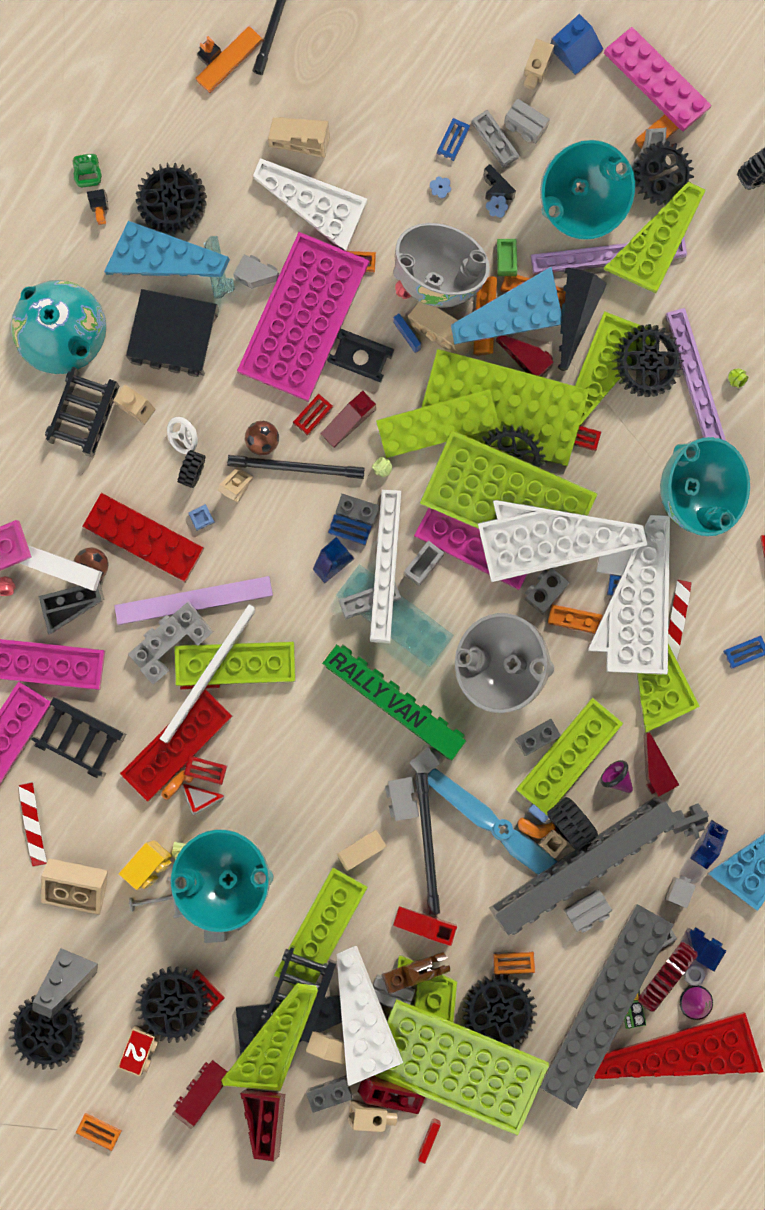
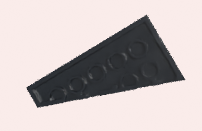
(250, 1021)

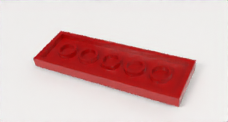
(143, 537)
(163, 760)

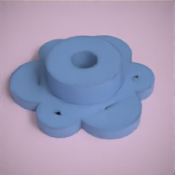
(439, 182)
(491, 206)

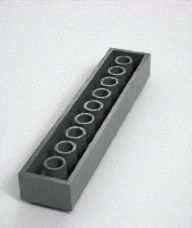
(580, 867)
(606, 1006)

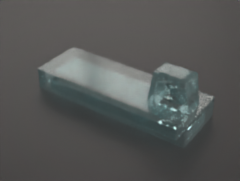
(220, 285)

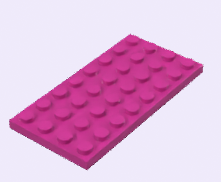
(303, 316)

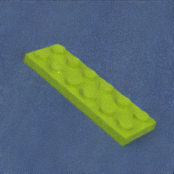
(434, 423)
(242, 665)
(569, 756)
(325, 923)

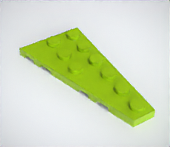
(655, 245)
(597, 368)
(664, 695)
(272, 1050)

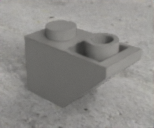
(253, 273)

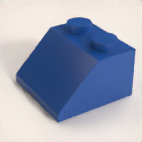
(576, 44)

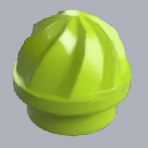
(737, 378)

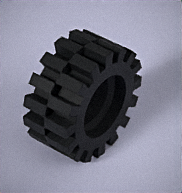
(191, 469)

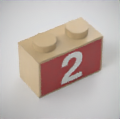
(137, 1051)

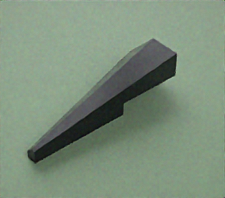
(581, 299)

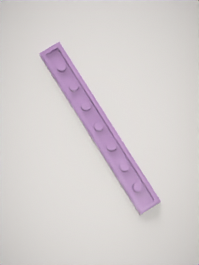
(584, 258)
(695, 375)
(199, 599)

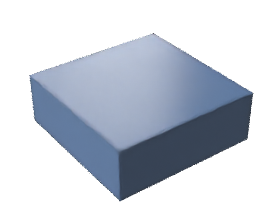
(201, 517)
(535, 811)

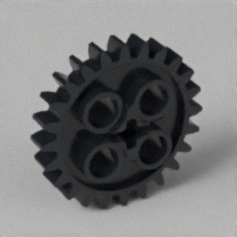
(656, 156)

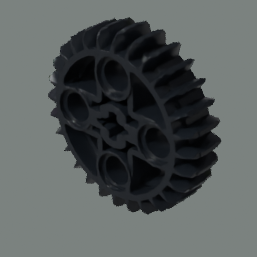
(753, 171)
(165, 192)
(656, 356)
(517, 433)
(179, 998)
(490, 1016)
(49, 1039)

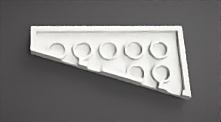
(320, 204)

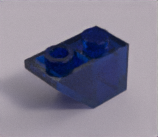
(332, 560)
(709, 844)
(708, 951)

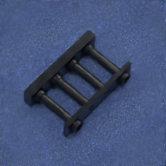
(101, 409)
(77, 718)
(326, 970)

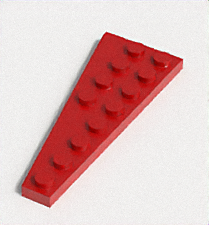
(708, 1048)

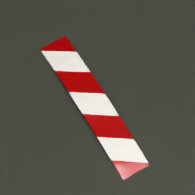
(678, 615)
(31, 824)

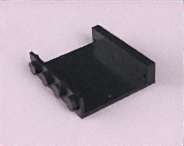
(171, 332)

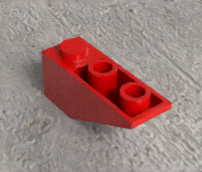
(425, 926)

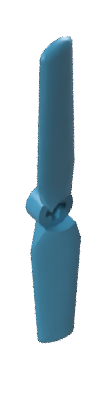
(516, 842)

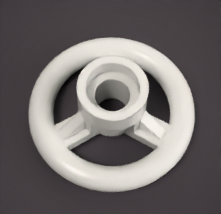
(186, 434)

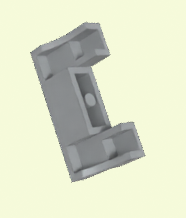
(162, 639)

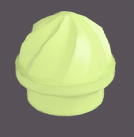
(382, 467)

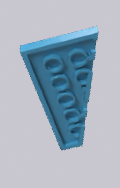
(159, 254)
(522, 309)
(745, 873)

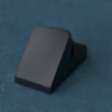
(500, 185)

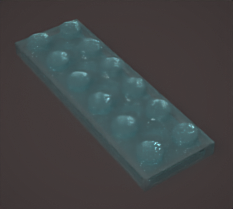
(409, 626)

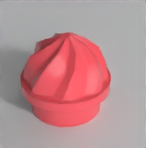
(400, 290)
(6, 586)

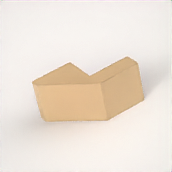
(553, 843)
(361, 850)
(327, 1048)

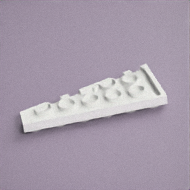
(365, 1029)

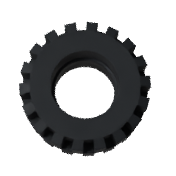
(572, 823)

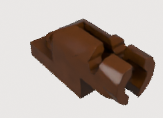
(414, 973)

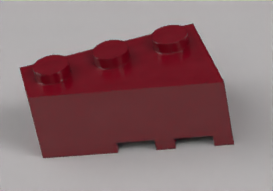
(200, 1094)
(265, 1121)

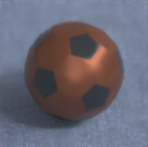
(261, 437)
(94, 559)

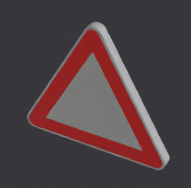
(199, 798)

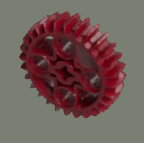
(667, 977)

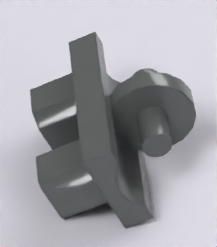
(691, 823)

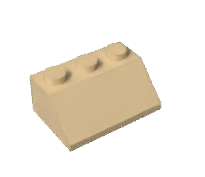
(73, 886)

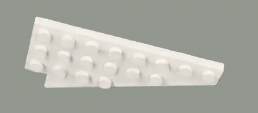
(540, 538)
(637, 615)

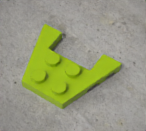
(436, 994)

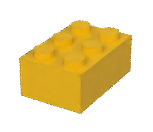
(145, 865)

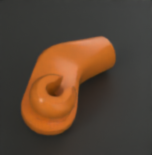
(175, 784)
(533, 829)

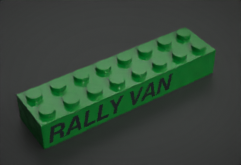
(394, 702)

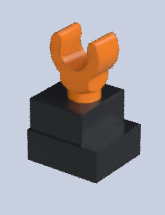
(208, 51)
(98, 203)

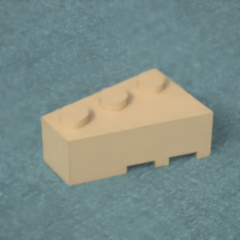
(300, 135)
(437, 327)

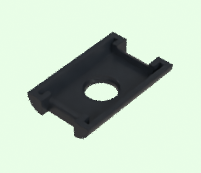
(352, 343)

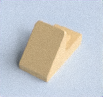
(235, 484)

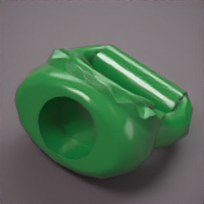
(84, 165)

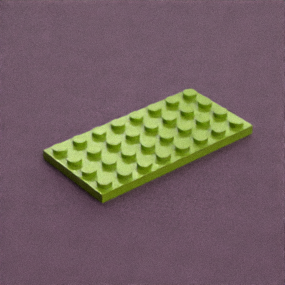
(522, 399)
(475, 475)
(463, 1068)

